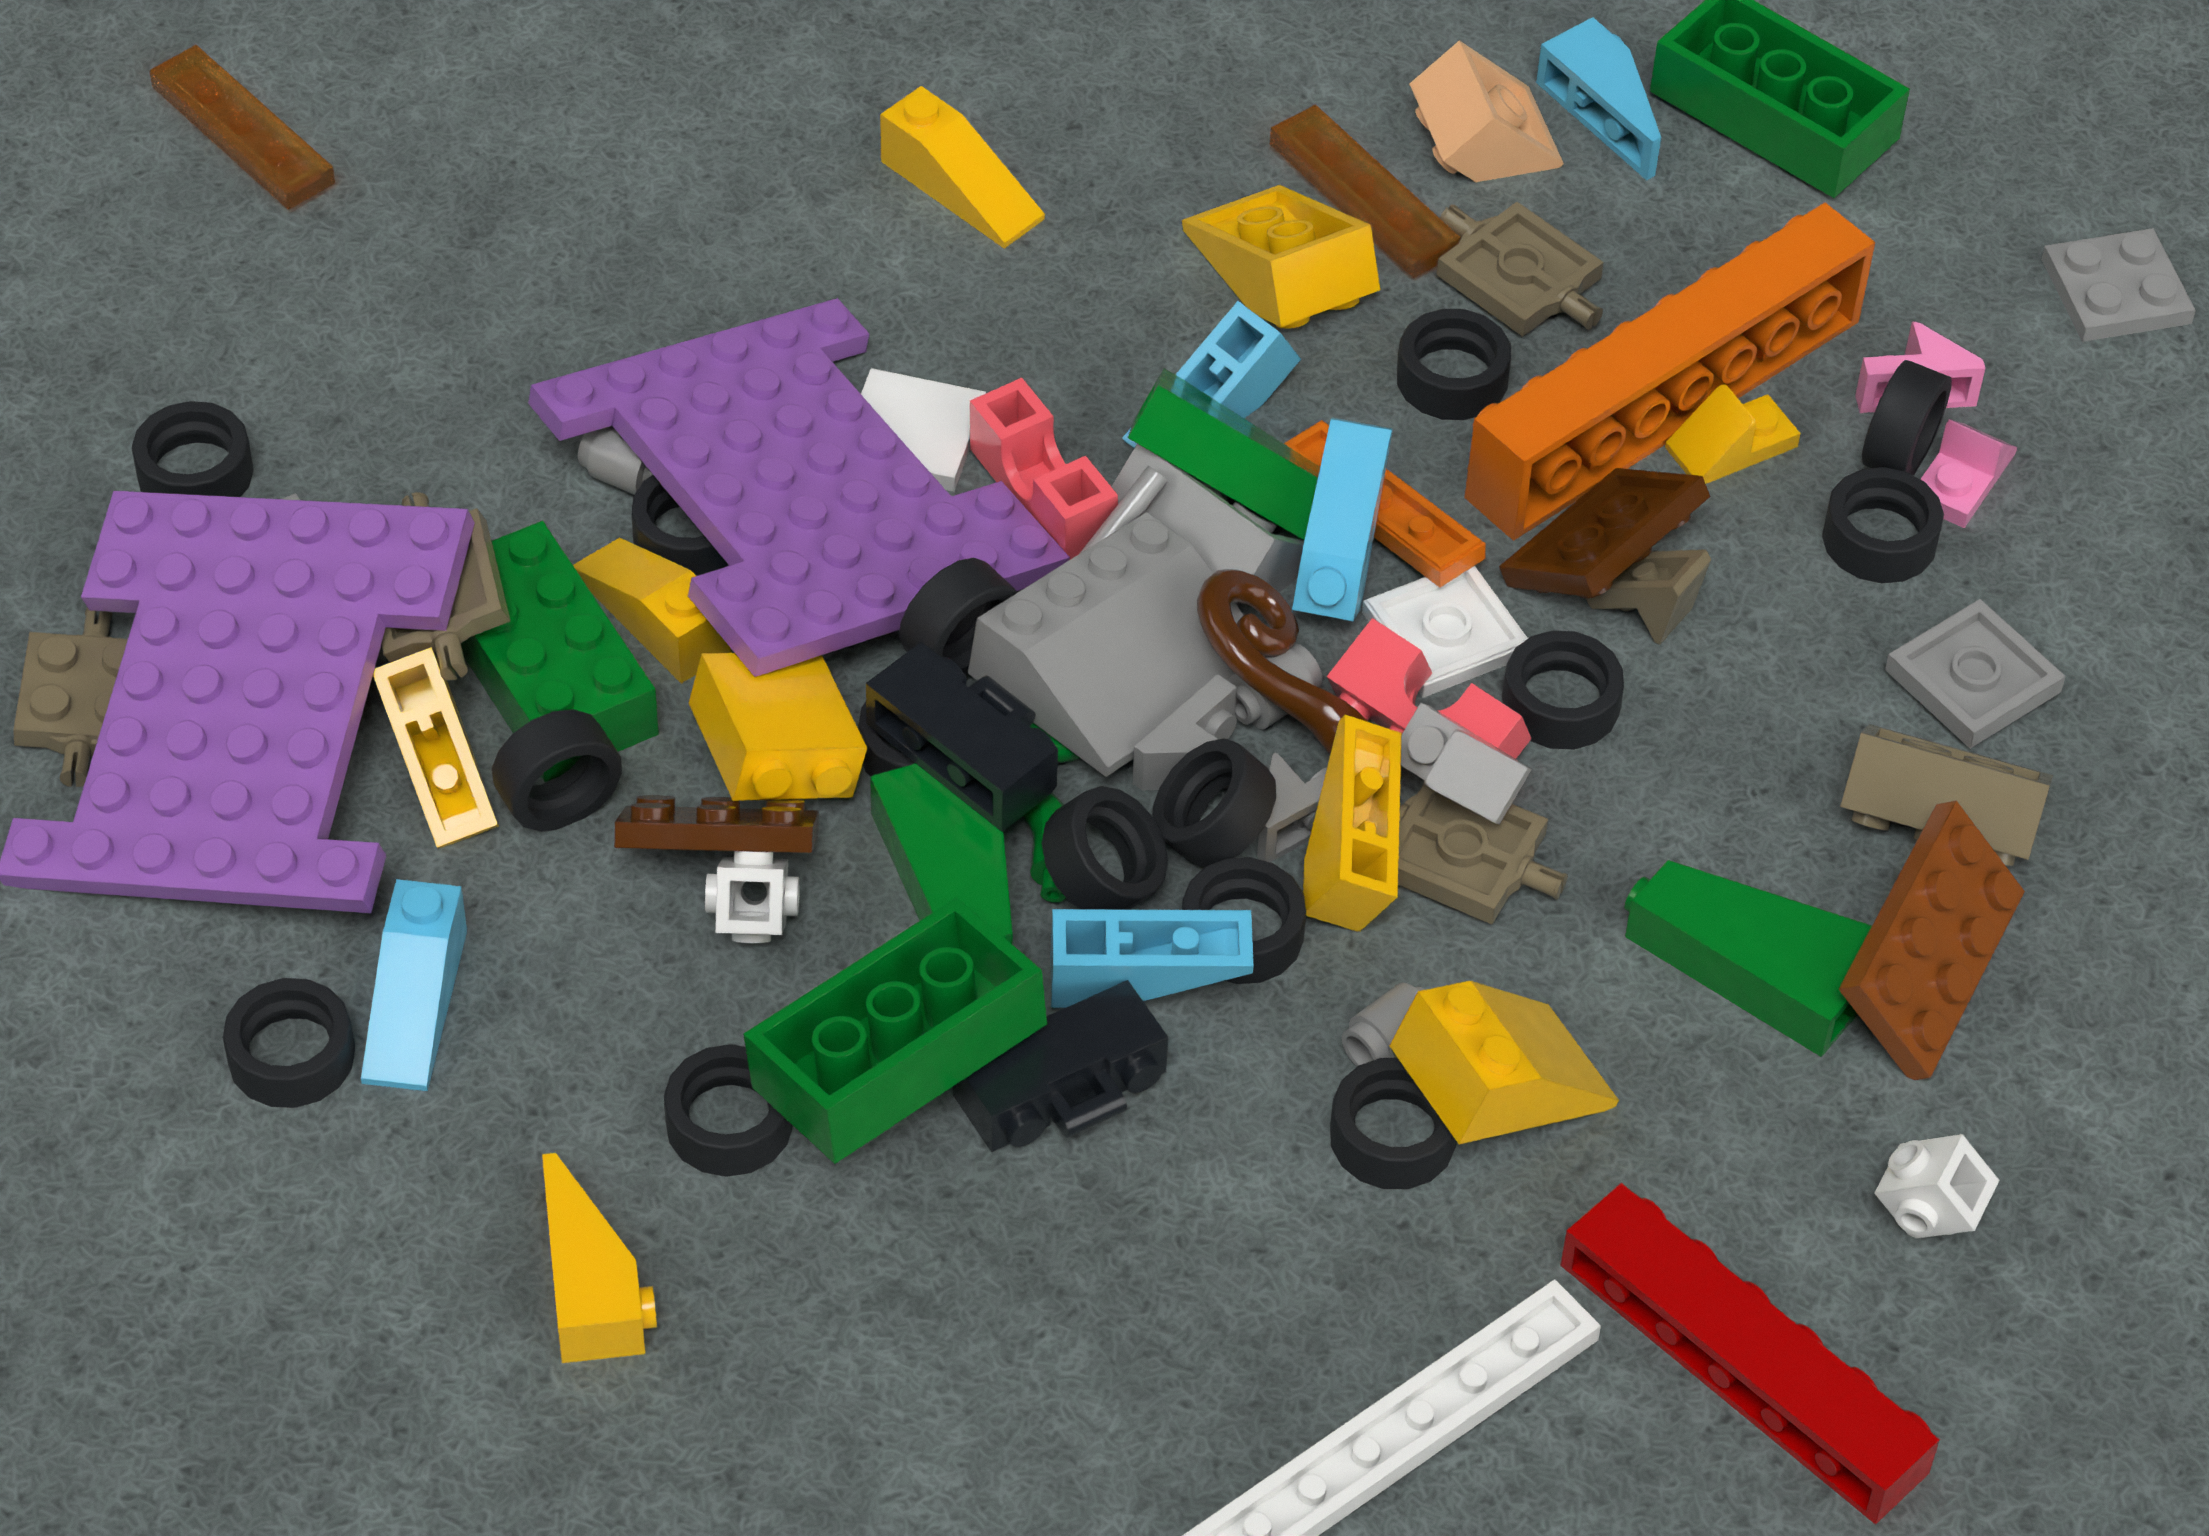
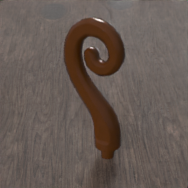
(1247, 641)

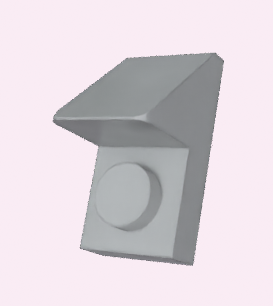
(1200, 719)
(1461, 764)
(1292, 812)

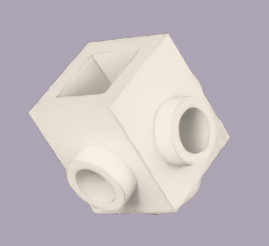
(749, 919)
(1936, 1186)

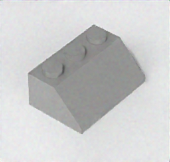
(1215, 524)

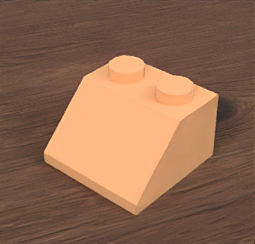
(1482, 118)

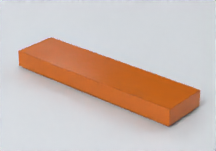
(1409, 521)

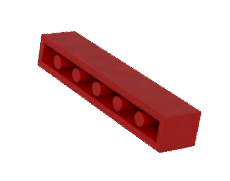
(1750, 1352)

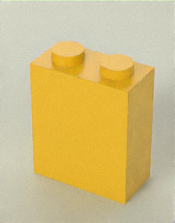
(777, 730)

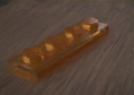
(242, 127)
(1363, 189)

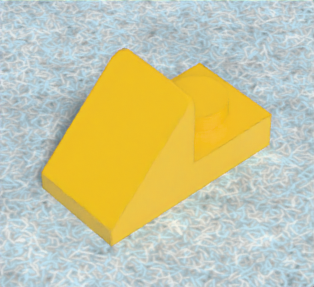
(1731, 435)

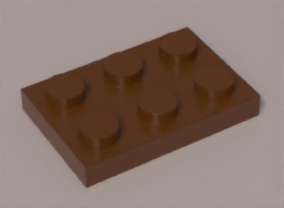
(1605, 532)
(717, 825)

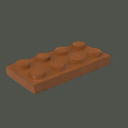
(1932, 941)

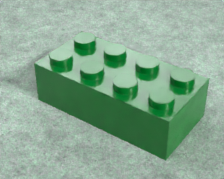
(1779, 91)
(558, 648)
(895, 1029)

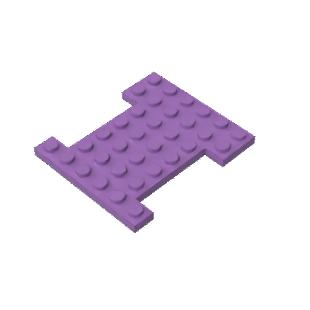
(794, 484)
(240, 696)

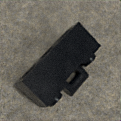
(964, 736)
(1067, 1071)

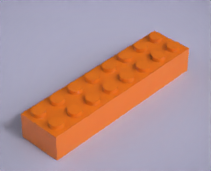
(1653, 372)

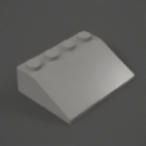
(1105, 642)

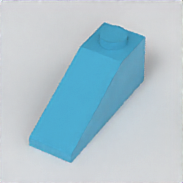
(1600, 86)
(1239, 362)
(1342, 520)
(1149, 948)
(413, 983)

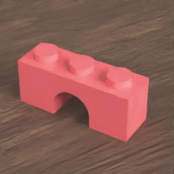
(1017, 446)
(1384, 675)

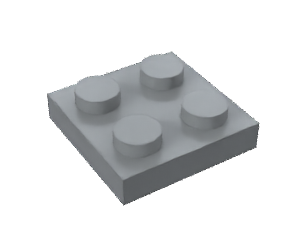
(2118, 284)
(1975, 673)

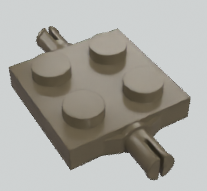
(1520, 268)
(476, 606)
(68, 692)
(1469, 859)

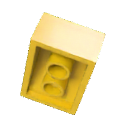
(1287, 254)
(1496, 1062)

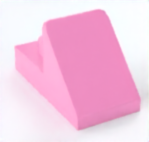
(1933, 352)
(1966, 470)

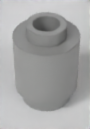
(612, 460)
(1255, 708)
(1377, 1024)

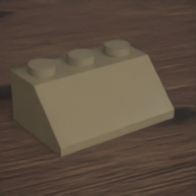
(1906, 776)

